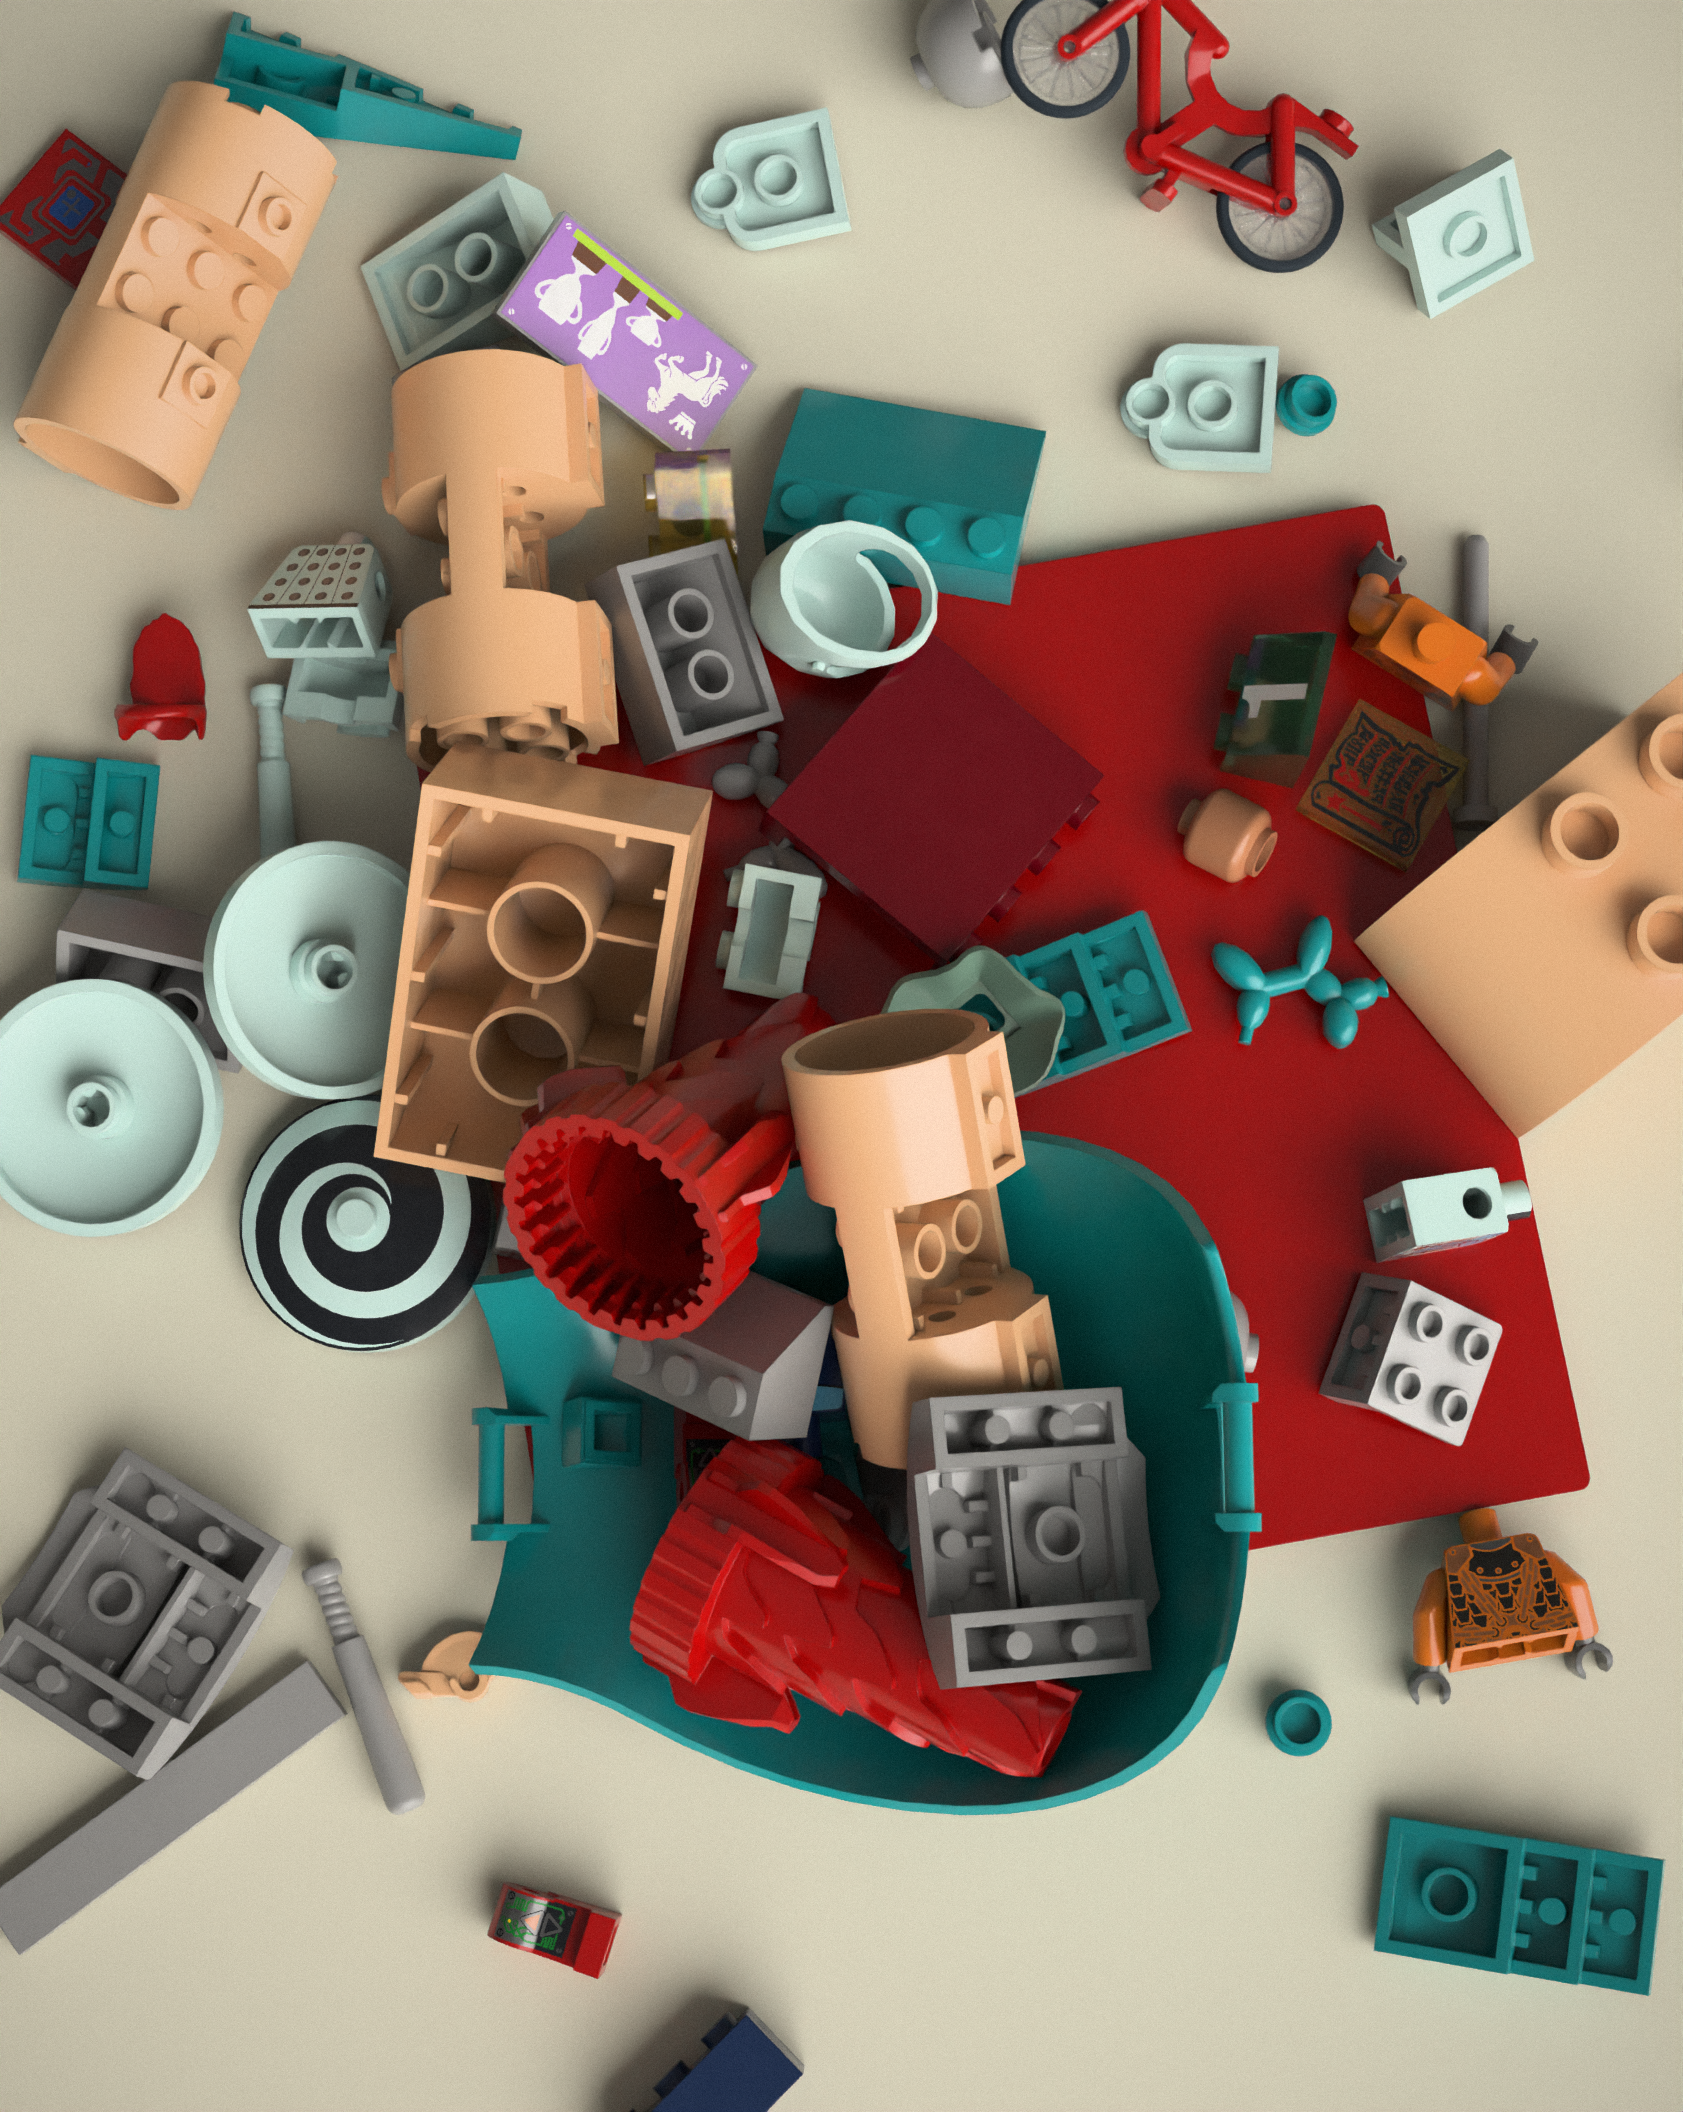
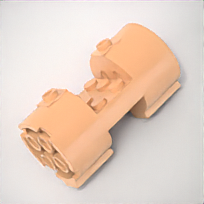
(177, 296)
(495, 464)
(906, 1137)

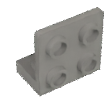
(1412, 1357)

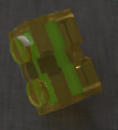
(692, 501)

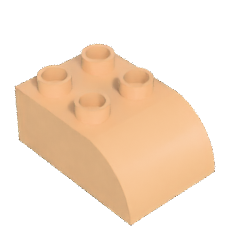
(1556, 927)
(532, 945)

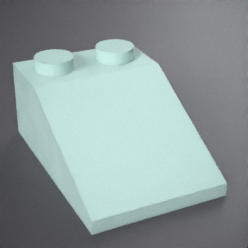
(453, 270)

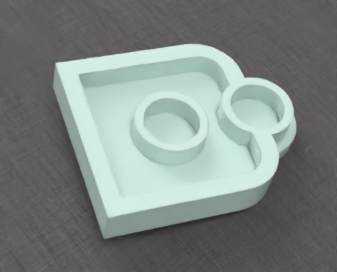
(775, 183)
(1207, 407)

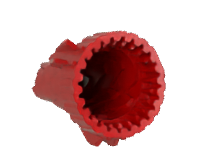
(654, 1190)
(795, 1587)

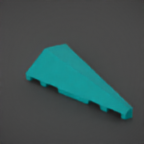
(348, 98)

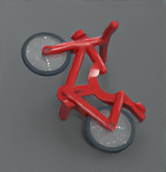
(1273, 203)

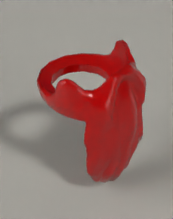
(165, 684)

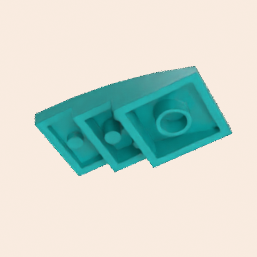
(1112, 994)
(1520, 1905)

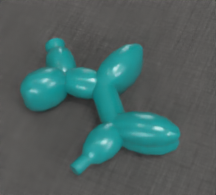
(1312, 953)

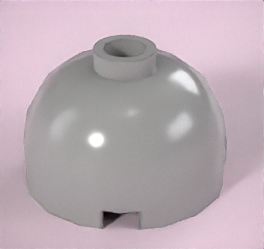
(960, 53)

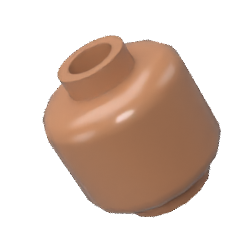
(1227, 835)

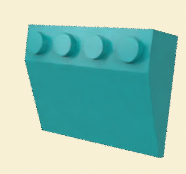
(929, 476)

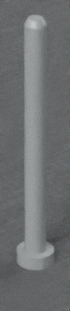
(1475, 812)

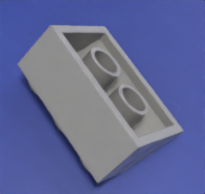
(685, 651)
(144, 947)
(745, 1366)

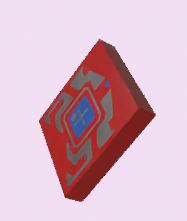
(62, 207)

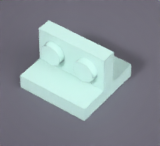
(1460, 233)

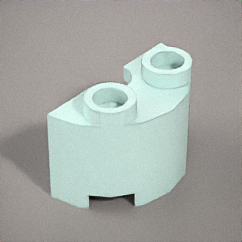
(346, 692)
(771, 932)

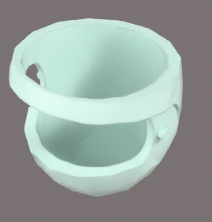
(830, 606)

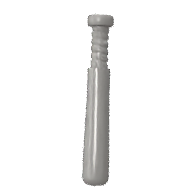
(372, 1709)

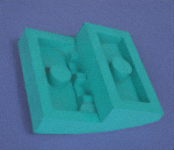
(88, 823)

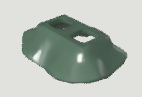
(1031, 1015)

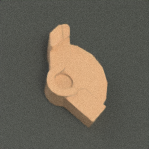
(447, 1671)

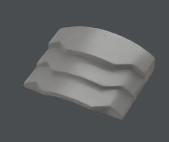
(1029, 1536)
(137, 1613)

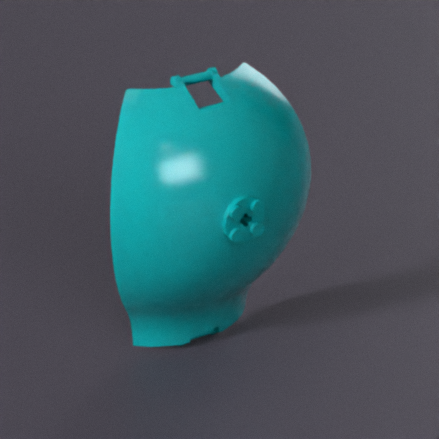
(1131, 1307)

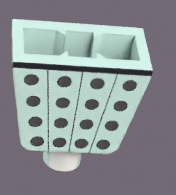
(325, 602)

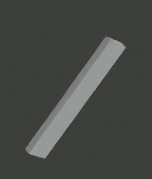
(166, 1806)

